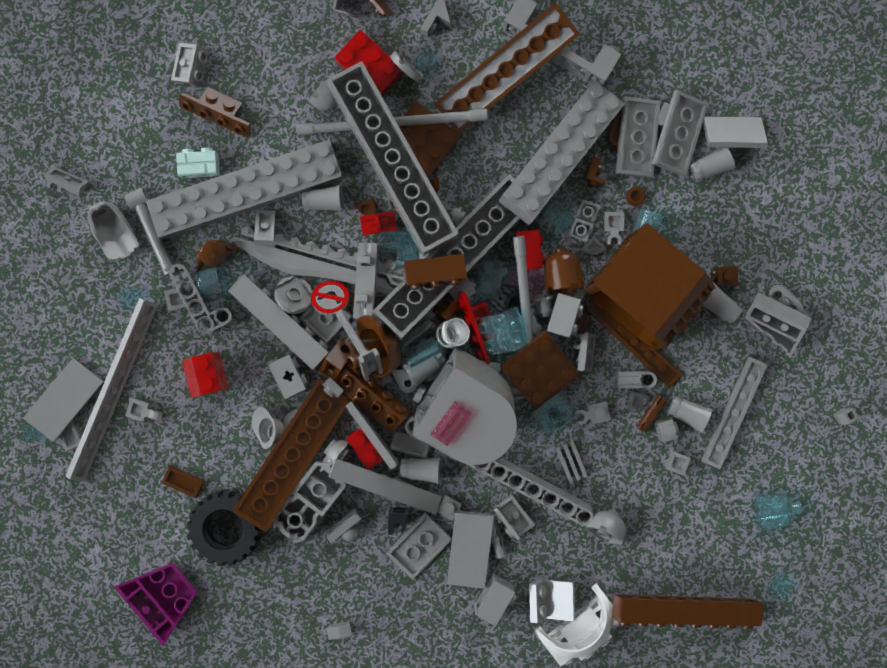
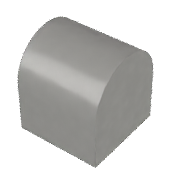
(482, 392)

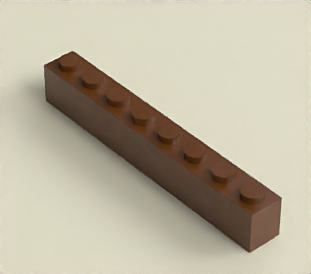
(686, 611)

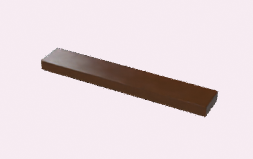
(643, 352)

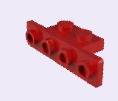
(472, 313)

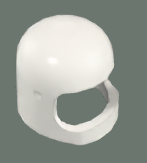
(452, 333)

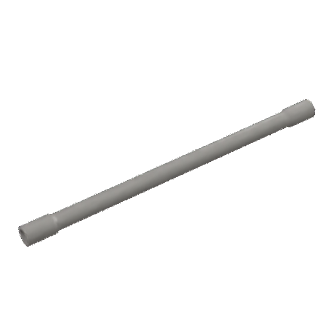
(471, 115)

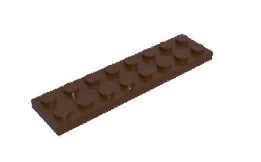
(290, 457)

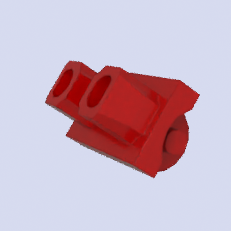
(378, 223)

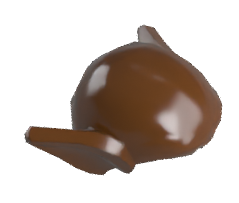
(213, 253)

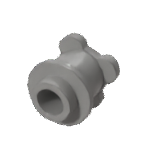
(544, 306)

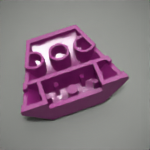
(158, 599)

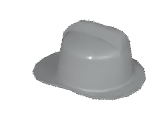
(266, 428)

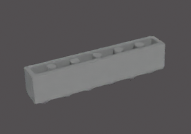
(282, 324)

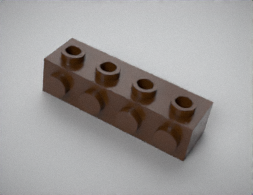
(373, 398)

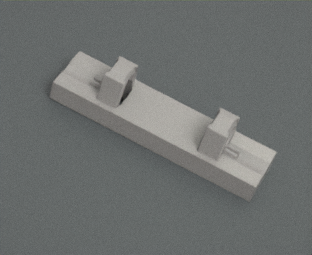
(365, 280)

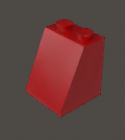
(205, 374)

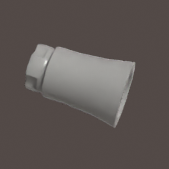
(713, 164)
(324, 199)
(722, 305)
(424, 369)
(690, 413)
(421, 469)

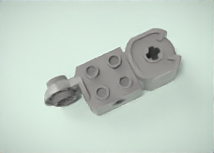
(312, 495)

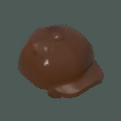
(380, 337)

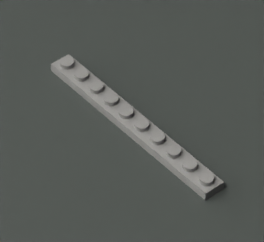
(111, 390)

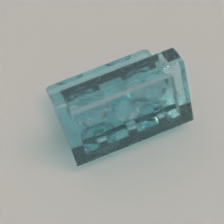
(502, 332)

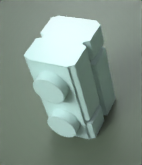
(197, 164)

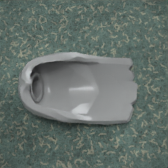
(112, 231)

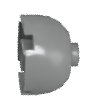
(323, 98)
(608, 526)

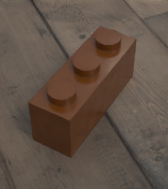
(435, 271)

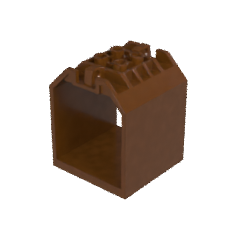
(650, 287)

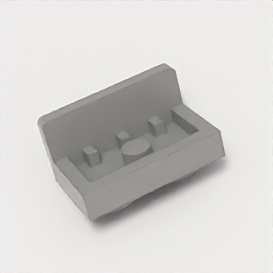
(513, 517)

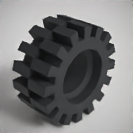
(505, 299)

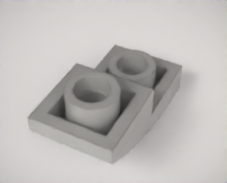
(584, 220)

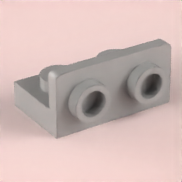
(189, 64)

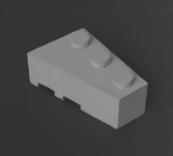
(778, 321)

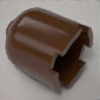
(563, 273)

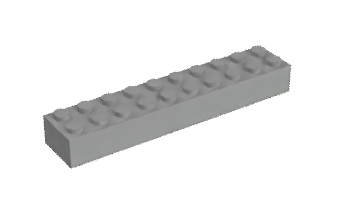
(392, 158)
(244, 190)
(476, 237)

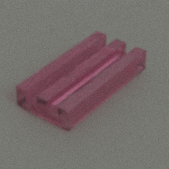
(460, 409)

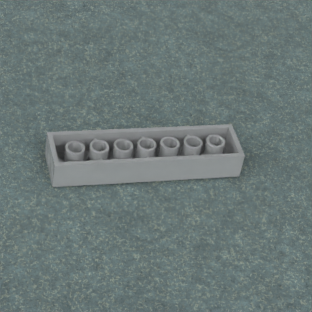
(561, 152)

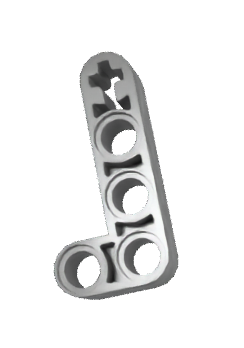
(195, 297)

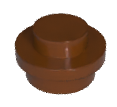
(635, 196)

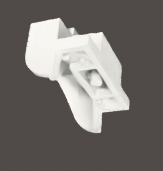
(584, 633)

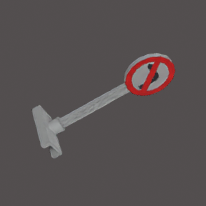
(332, 299)

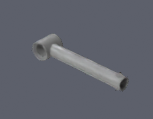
(137, 200)

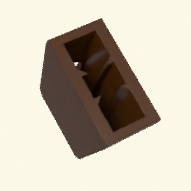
(336, 360)

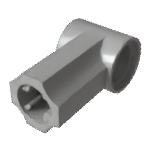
(633, 379)

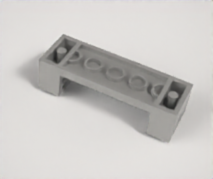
(520, 17)

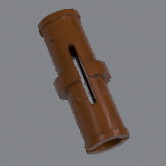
(651, 414)

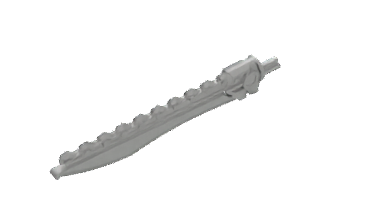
(306, 266)

